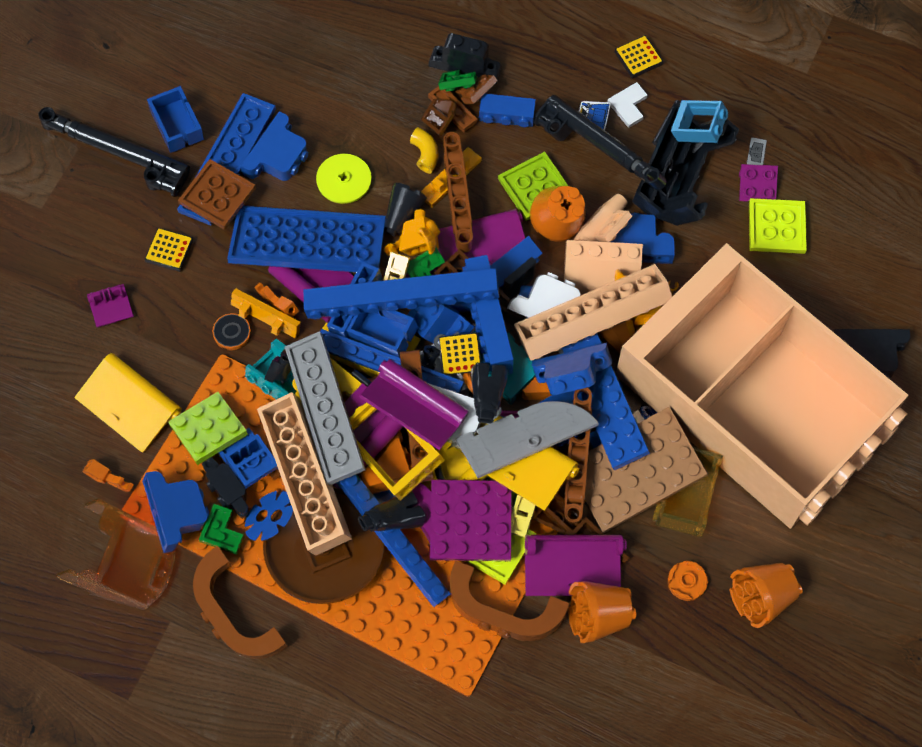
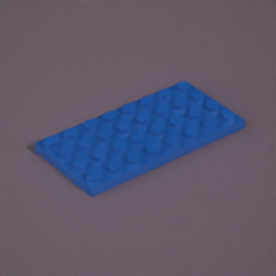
(306, 239)

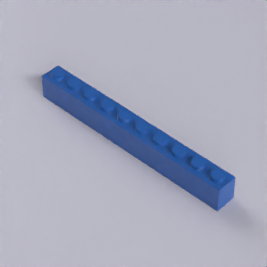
(401, 293)

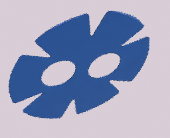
(267, 526)

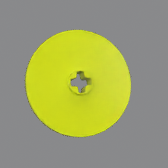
(347, 191)

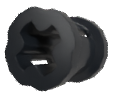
(435, 353)

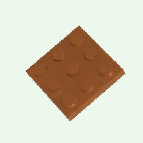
(217, 194)

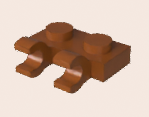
(473, 93)

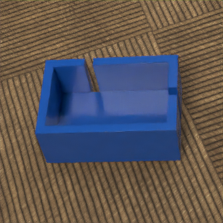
(175, 119)
(385, 332)

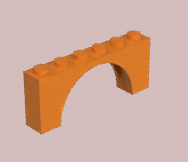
(392, 462)

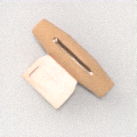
(605, 221)

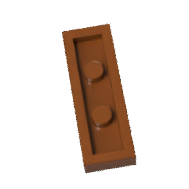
(463, 117)

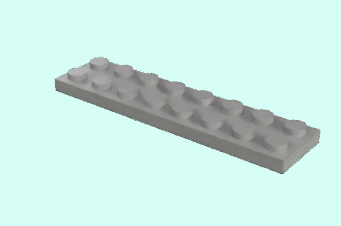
(324, 408)

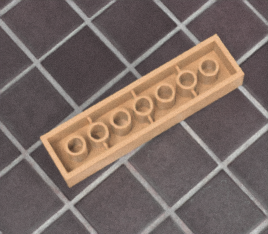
(593, 312)
(302, 474)

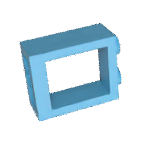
(685, 115)

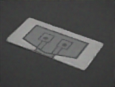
(756, 151)

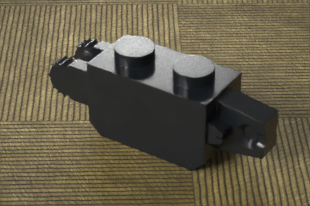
(227, 486)

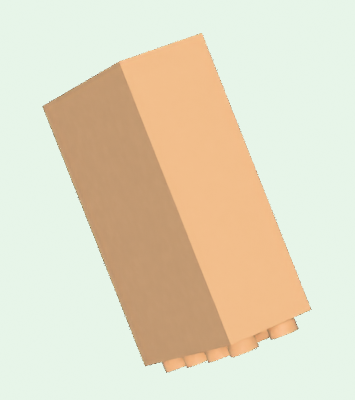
(762, 387)

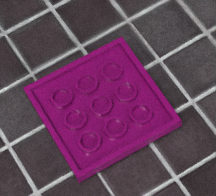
(470, 521)

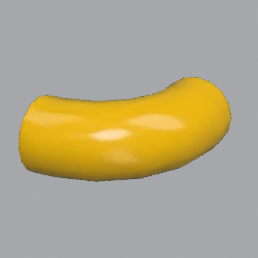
(428, 149)

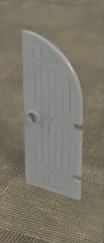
(518, 438)

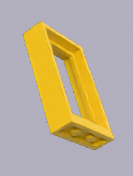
(414, 476)

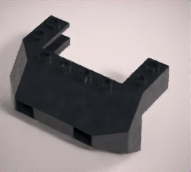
(681, 167)

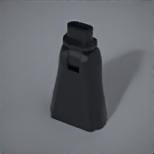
(488, 390)
(394, 515)

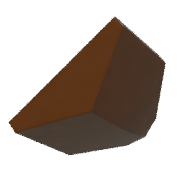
(439, 114)

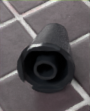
(401, 207)

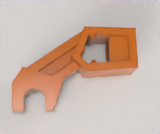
(281, 304)
(103, 474)

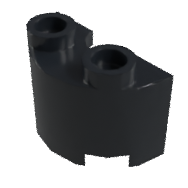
(279, 369)

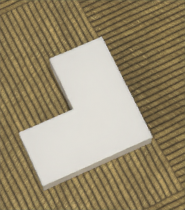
(625, 102)

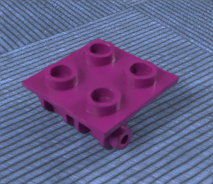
(758, 182)
(110, 305)

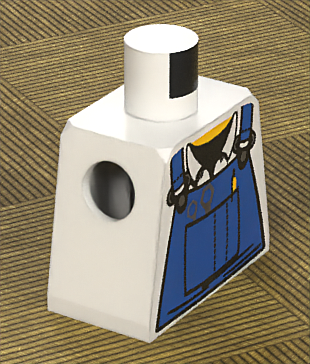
(596, 112)

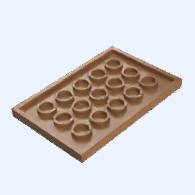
(643, 483)

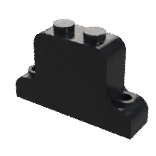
(464, 55)
(877, 346)

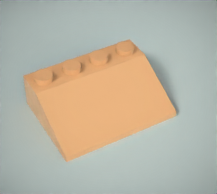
(594, 263)

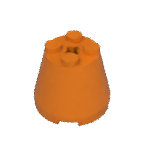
(558, 213)
(764, 591)
(599, 610)

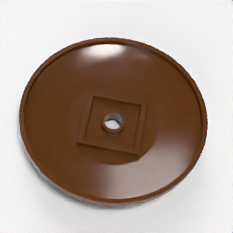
(324, 576)

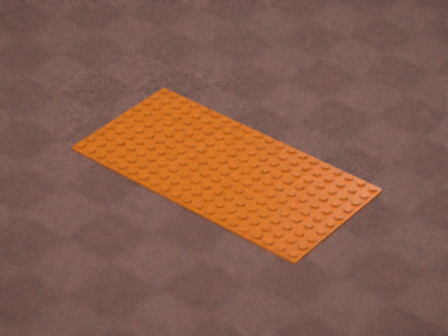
(391, 608)

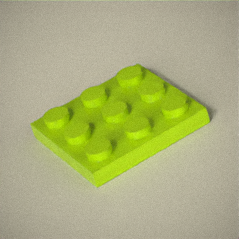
(528, 180)
(208, 428)

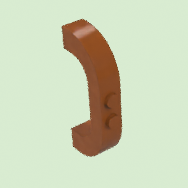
(204, 578)
(498, 621)

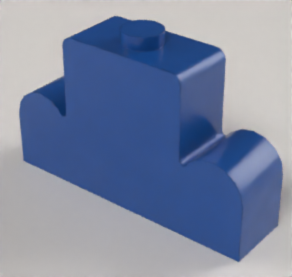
(642, 230)

